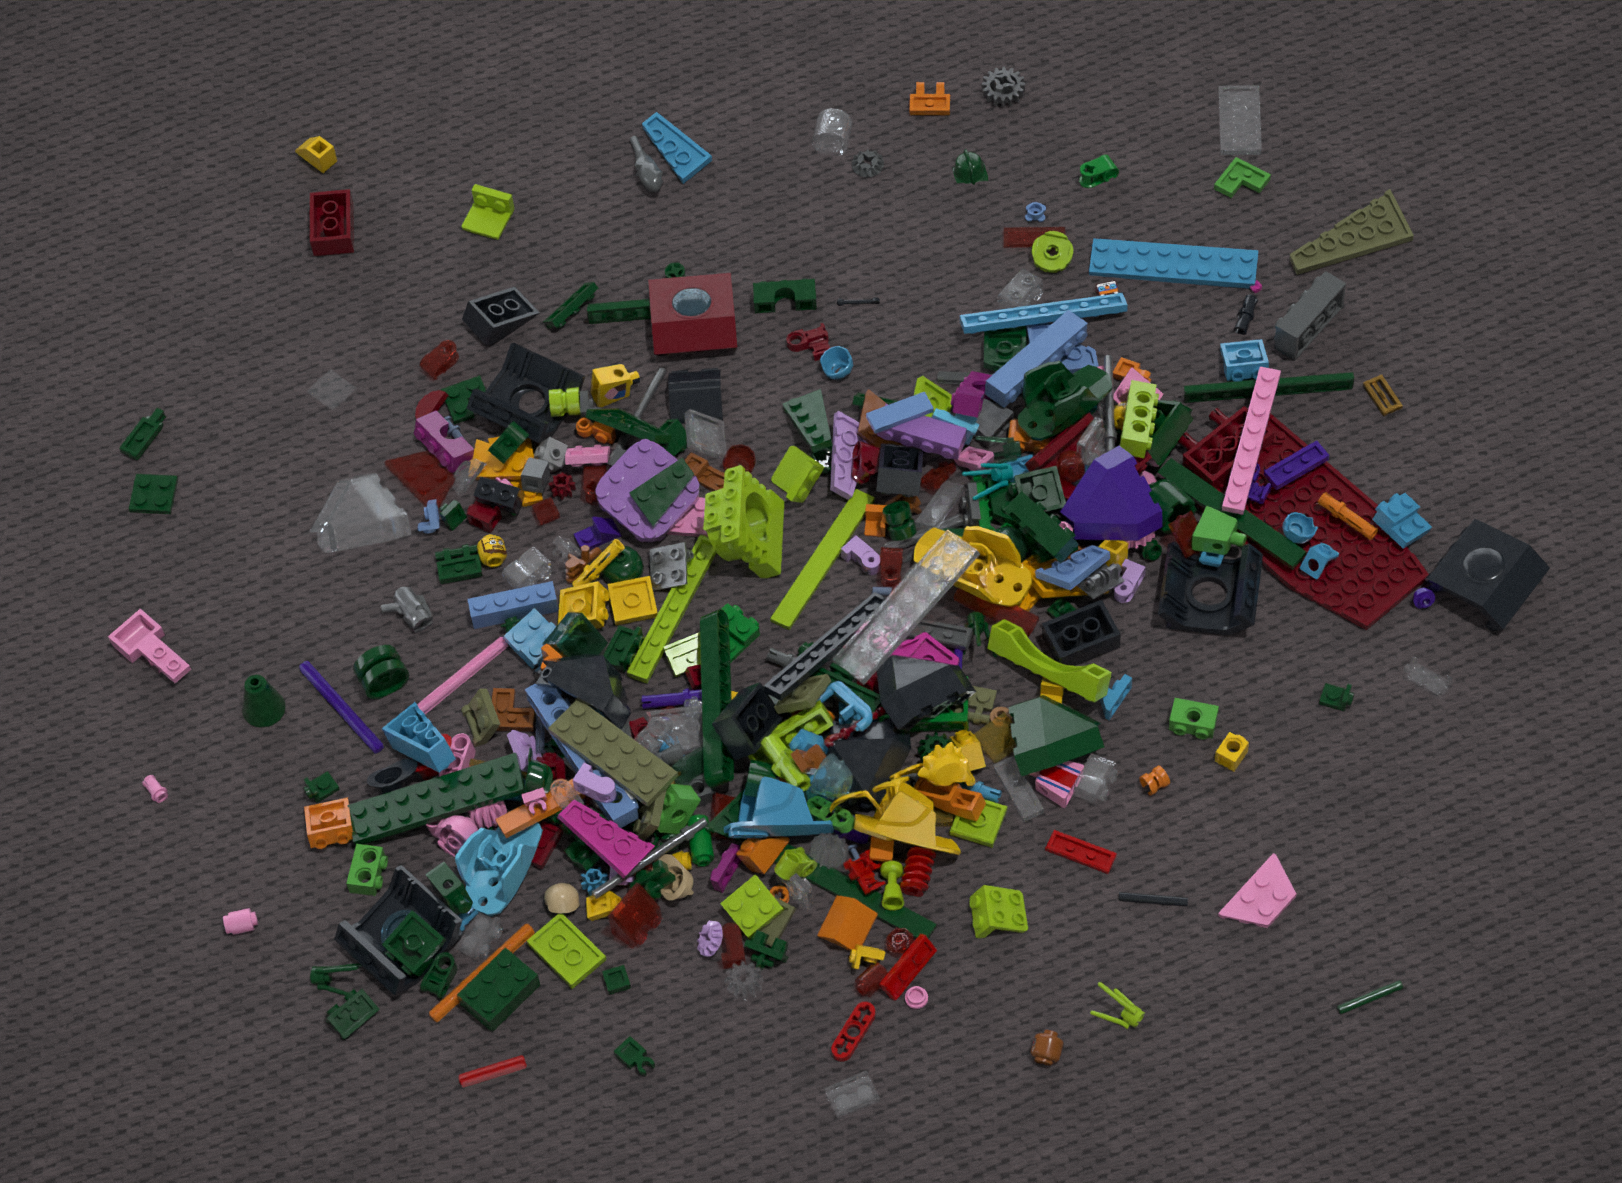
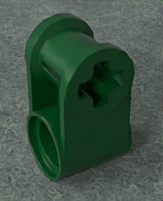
(438, 979)

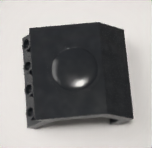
(523, 373)
(1489, 572)
(1237, 576)

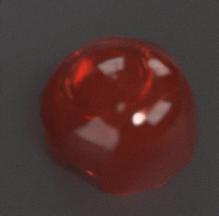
(741, 455)

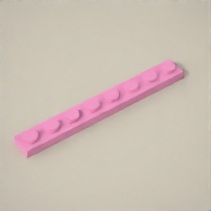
(1251, 441)

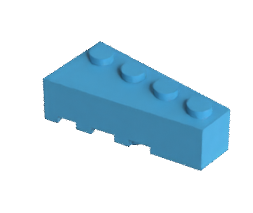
(419, 739)

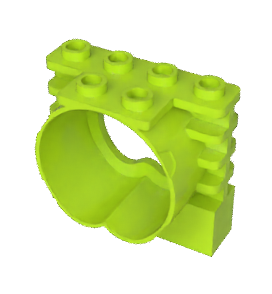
(746, 522)

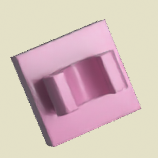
(535, 797)

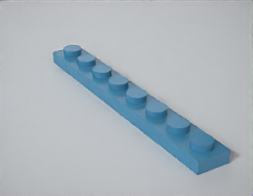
(1042, 313)

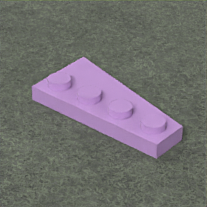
(844, 441)

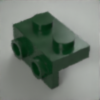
(623, 647)

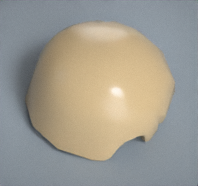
(561, 898)

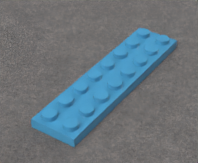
(1174, 263)

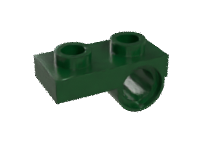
(508, 442)

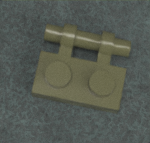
(981, 701)

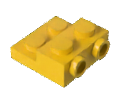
(585, 599)

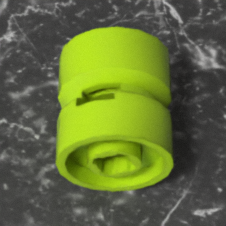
(564, 402)

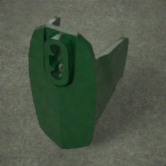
(1059, 394)

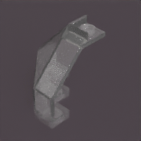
(359, 515)

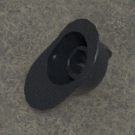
(393, 776)

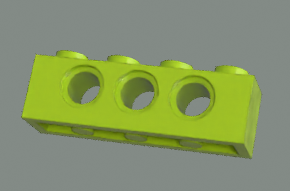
(1138, 418)
(813, 720)

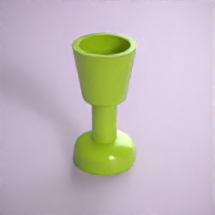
(892, 894)

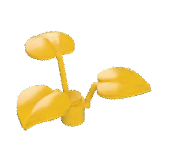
(896, 780)

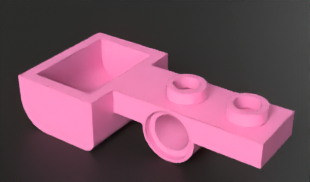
(142, 636)

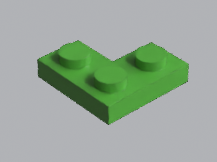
(1240, 174)

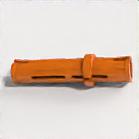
(1341, 511)

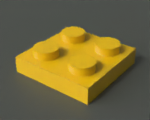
(632, 600)

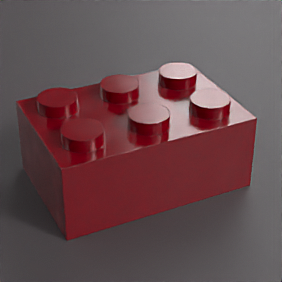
(331, 222)

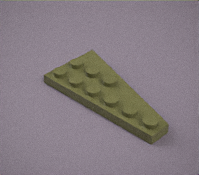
(1361, 233)

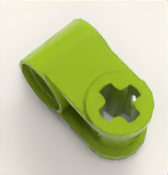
(794, 862)

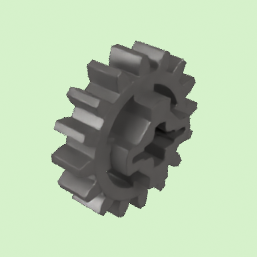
(1001, 86)

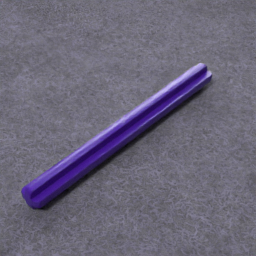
(341, 707)

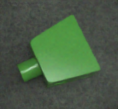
(1216, 533)

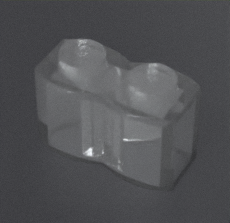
(528, 569)
(1095, 780)

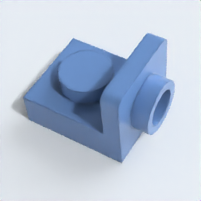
(431, 512)

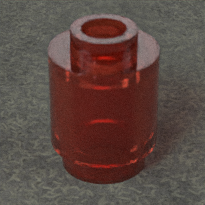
(869, 980)

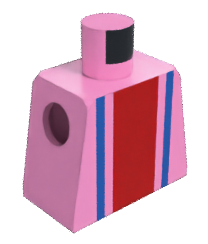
(1058, 781)

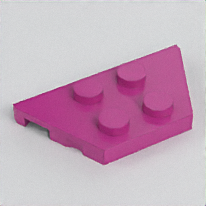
(927, 648)

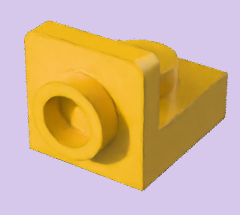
(601, 906)
(869, 953)

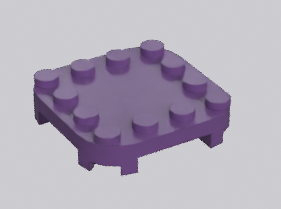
(630, 471)

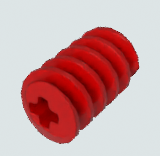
(917, 871)

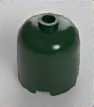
(1171, 500)

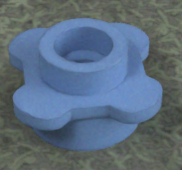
(1035, 207)

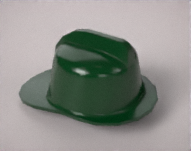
(969, 168)
(538, 775)

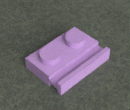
(520, 744)

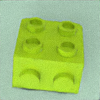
(797, 474)
(997, 909)

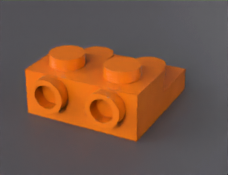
(328, 823)

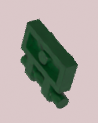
(458, 568)

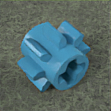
(590, 879)

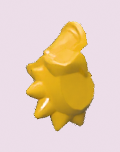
(946, 766)

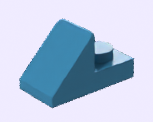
(1115, 696)

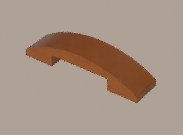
(705, 474)

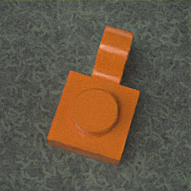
(1125, 365)

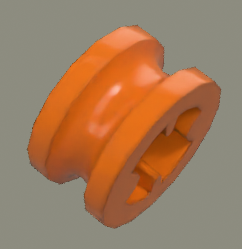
(779, 888)

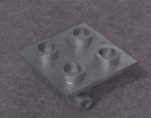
(669, 566)
(1101, 580)

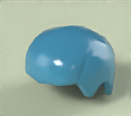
(836, 356)
(1299, 528)

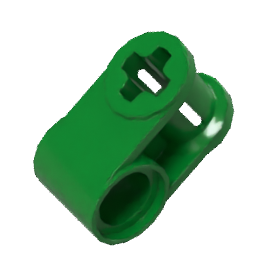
(1099, 170)

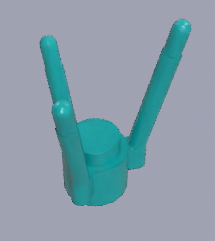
(1001, 473)

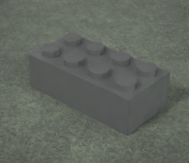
(1309, 315)

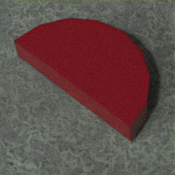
(430, 403)

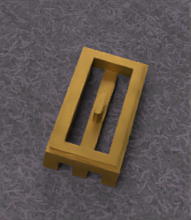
(1390, 409)

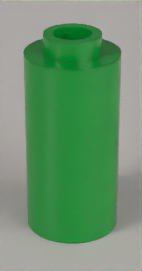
(701, 844)

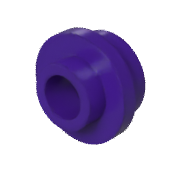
(1423, 594)

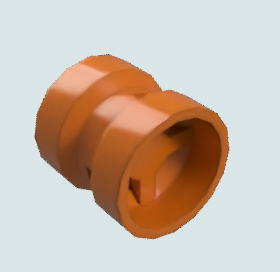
(1156, 779)

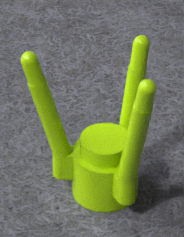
(1131, 1013)

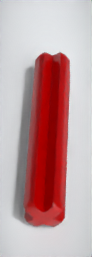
(492, 1071)

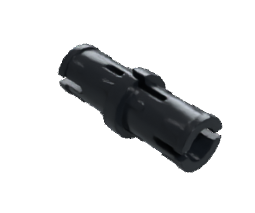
(1246, 314)

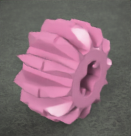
(486, 815)

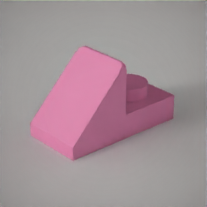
(973, 457)

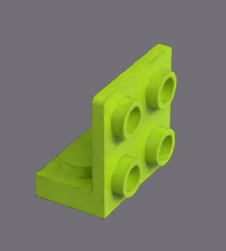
(489, 212)

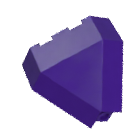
(1112, 501)

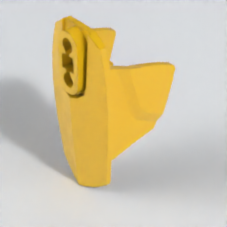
(907, 820)

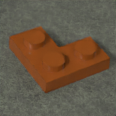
(511, 718)

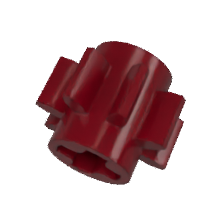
(562, 485)

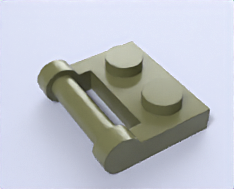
(485, 714)

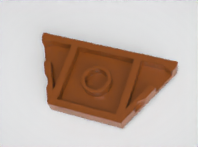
(864, 430)

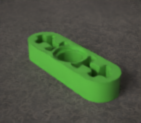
(840, 813)

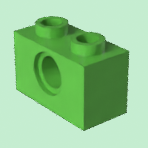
(1184, 710)
(677, 808)

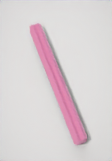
(462, 675)

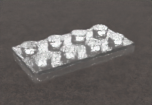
(1239, 120)

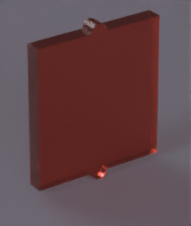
(1183, 531)

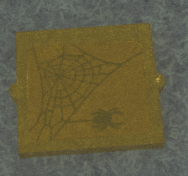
(997, 738)

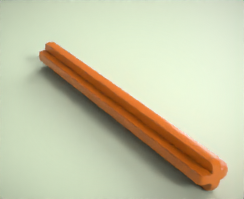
(451, 999)

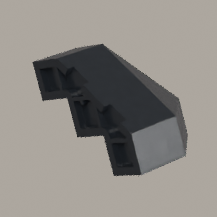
(590, 680)
(920, 688)
(870, 756)

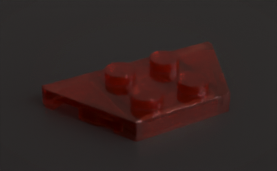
(423, 476)

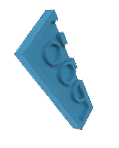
(679, 150)

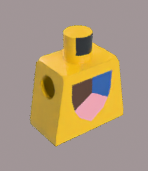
(612, 384)

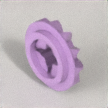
(711, 931)

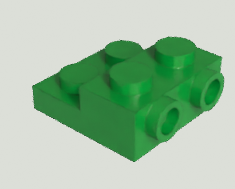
(741, 630)

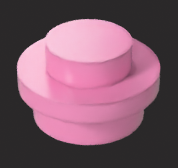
(916, 997)

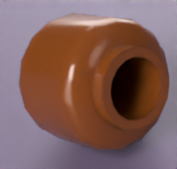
(1047, 1047)

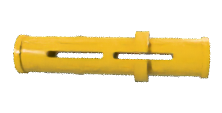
(614, 549)

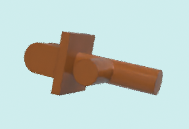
(575, 566)

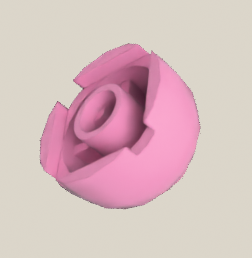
(454, 833)

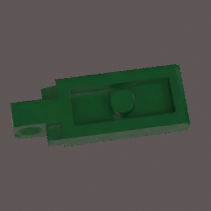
(143, 434)

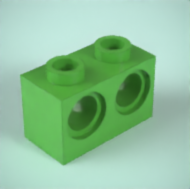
(362, 870)

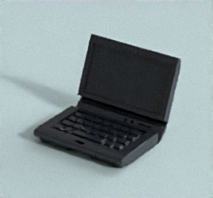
(695, 391)

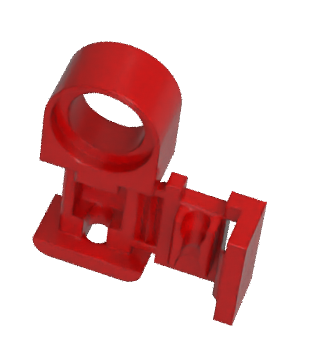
(864, 870)

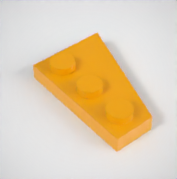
(494, 468)

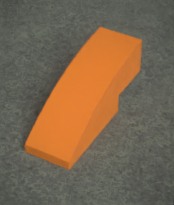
(953, 799)

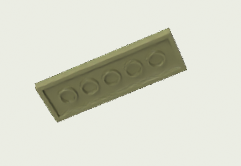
(613, 752)

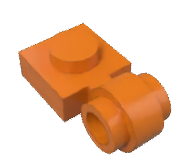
(601, 432)

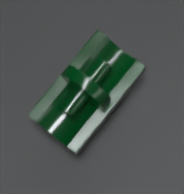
(655, 879)
(758, 944)

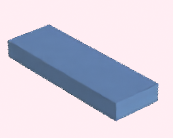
(899, 412)

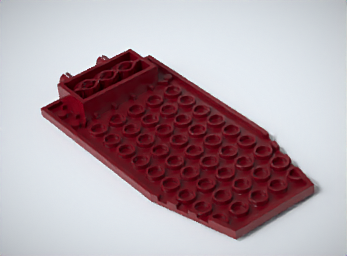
(1365, 576)

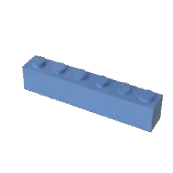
(1047, 347)

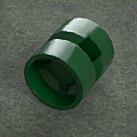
(899, 521)

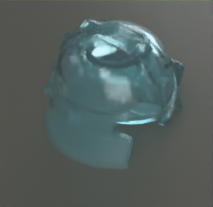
(832, 778)

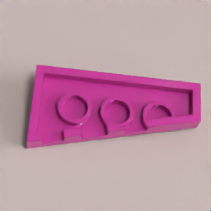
(614, 845)

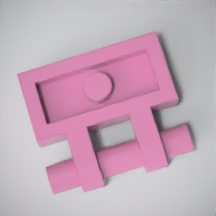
(579, 456)

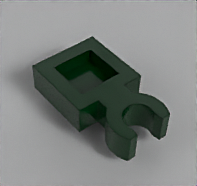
(633, 1054)

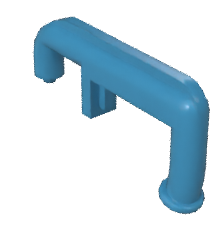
(853, 703)

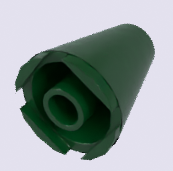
(262, 702)

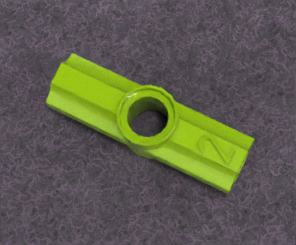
(783, 763)

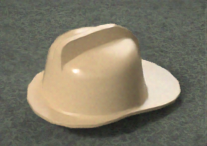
(684, 879)

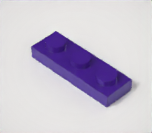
(1296, 465)

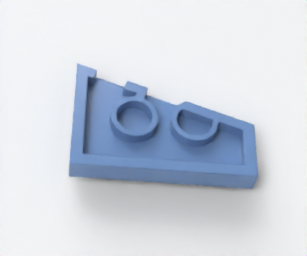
(1076, 569)

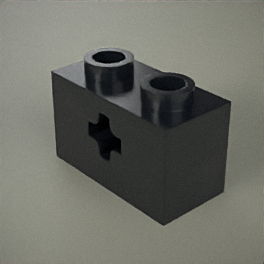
(499, 494)

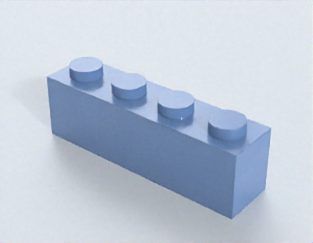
(497, 607)

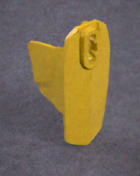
(996, 561)

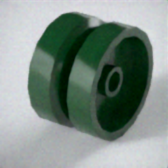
(381, 671)

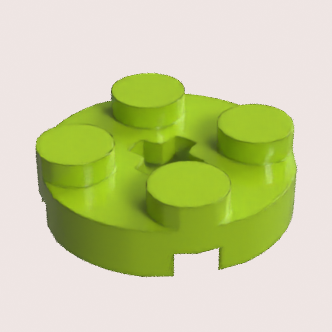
(1048, 241)

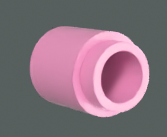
(240, 921)

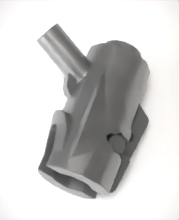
(413, 608)

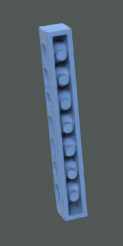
(538, 697)

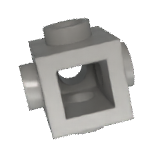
(552, 451)

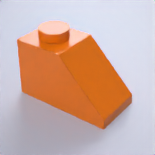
(760, 853)

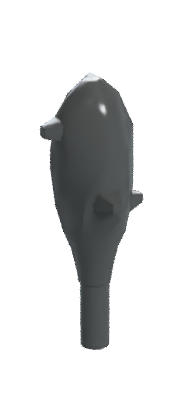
(646, 168)

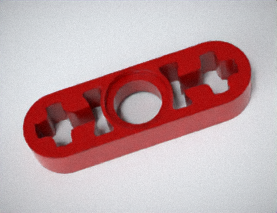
(850, 1048)

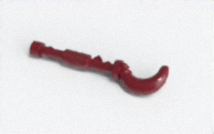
(845, 732)

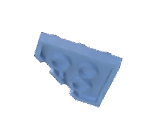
(1079, 356)

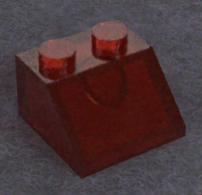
(634, 916)

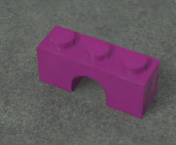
(432, 430)

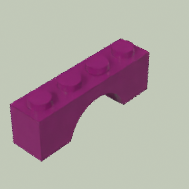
(970, 395)

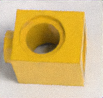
(1232, 759)

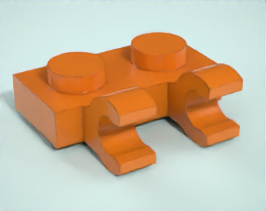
(930, 103)

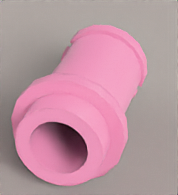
(157, 792)

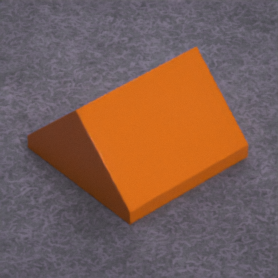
(847, 923)

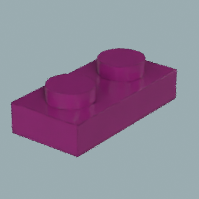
(723, 873)

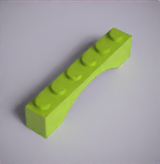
(1012, 643)

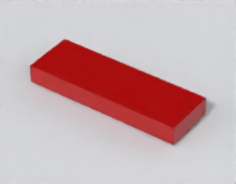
(1081, 851)
(908, 967)

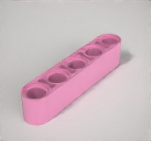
(462, 759)

